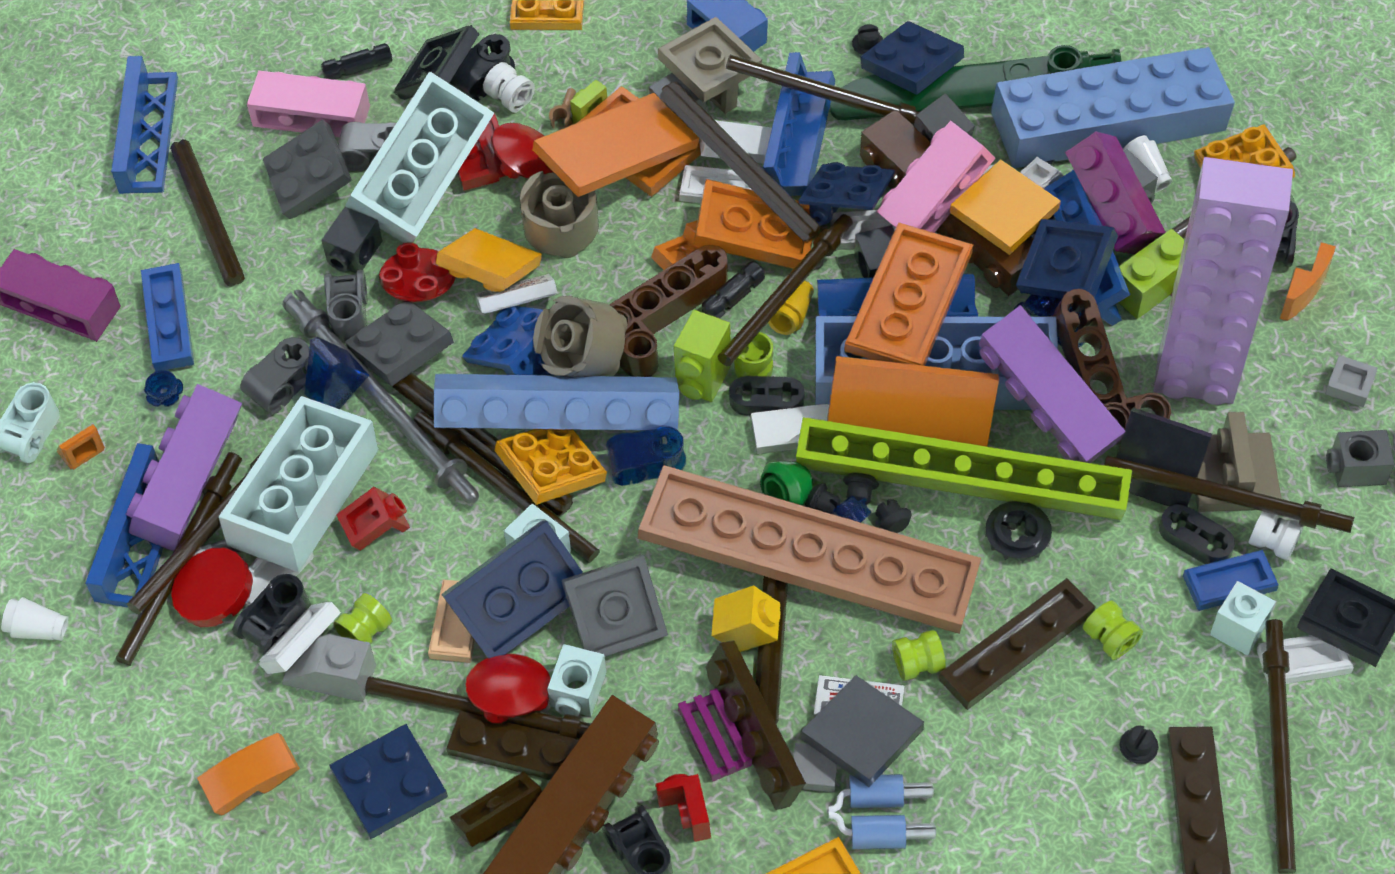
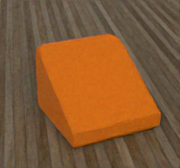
(81, 447)

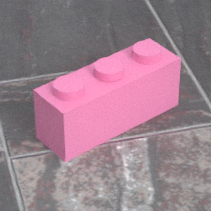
(300, 102)
(936, 180)

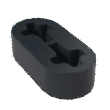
(765, 394)
(1196, 534)

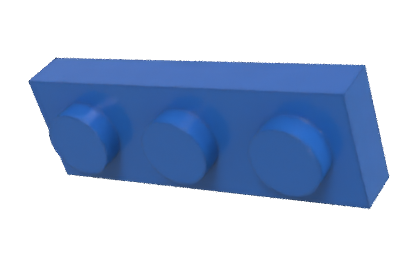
(167, 317)

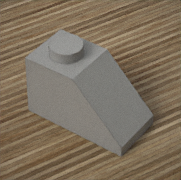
(333, 667)

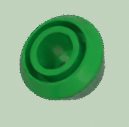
(786, 481)

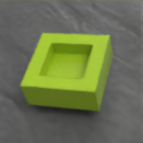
(587, 99)

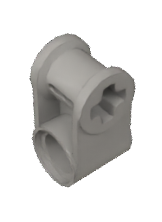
(361, 143)

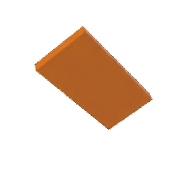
(615, 144)
(909, 297)
(914, 399)

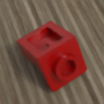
(372, 516)
(688, 796)

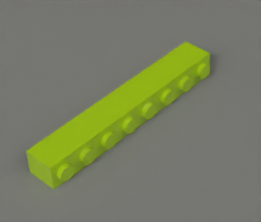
(964, 468)

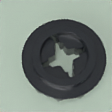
(1010, 516)

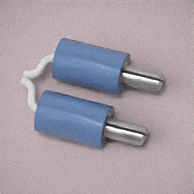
(882, 830)

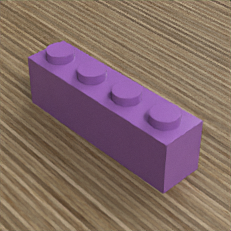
(1049, 387)
(184, 467)

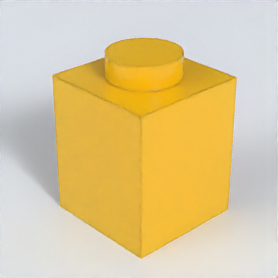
(746, 617)

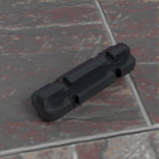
(357, 61)
(734, 290)

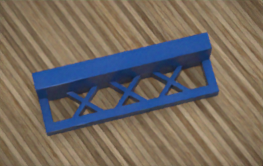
(131, 123)
(800, 127)
(1078, 209)
(846, 297)
(116, 541)

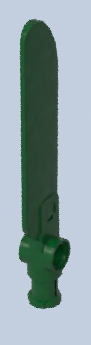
(970, 84)

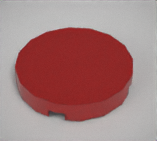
(212, 587)

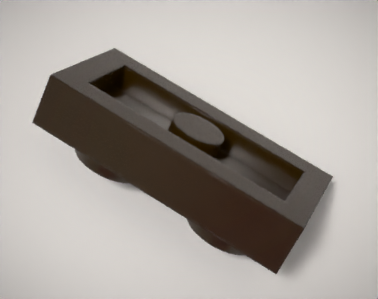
(495, 810)

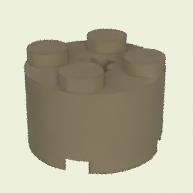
(555, 217)
(580, 338)

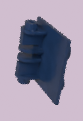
(844, 188)

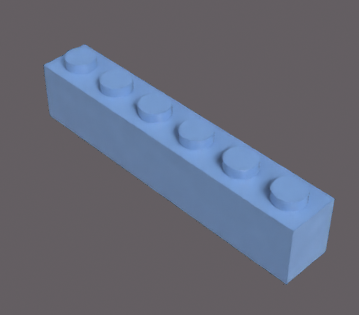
(555, 402)

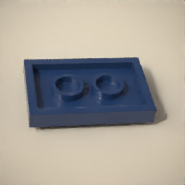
(514, 591)

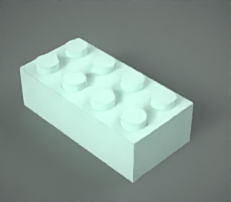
(419, 158)
(299, 483)

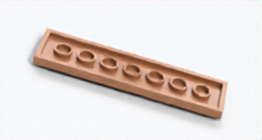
(810, 548)

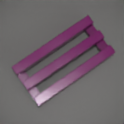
(701, 704)

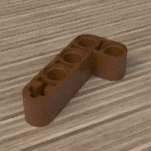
(697, 276)
(1102, 365)

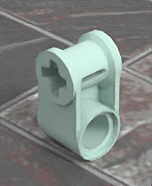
(26, 429)

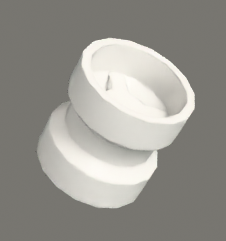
(506, 85)
(1276, 534)

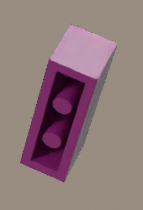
(1115, 191)
(57, 294)

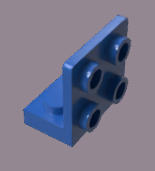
(509, 343)

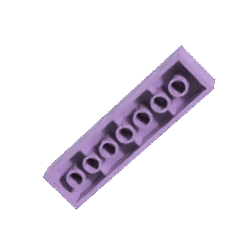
(1222, 279)

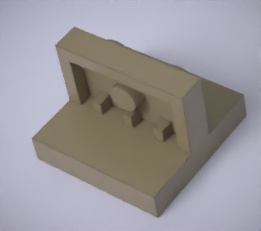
(701, 61)
(1240, 462)

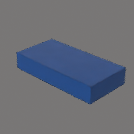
(1214, 581)

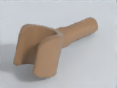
(563, 110)

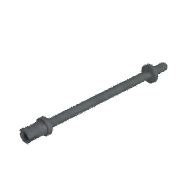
(315, 323)

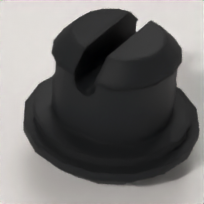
(866, 38)
(860, 485)
(822, 500)
(893, 516)
(1139, 745)

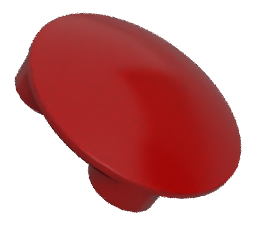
(514, 148)
(414, 274)
(508, 686)

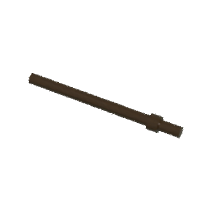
(819, 88)
(823, 245)
(449, 442)
(214, 492)
(1308, 514)
(181, 555)
(1276, 666)
(567, 726)

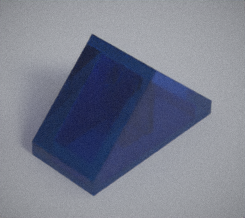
(332, 374)

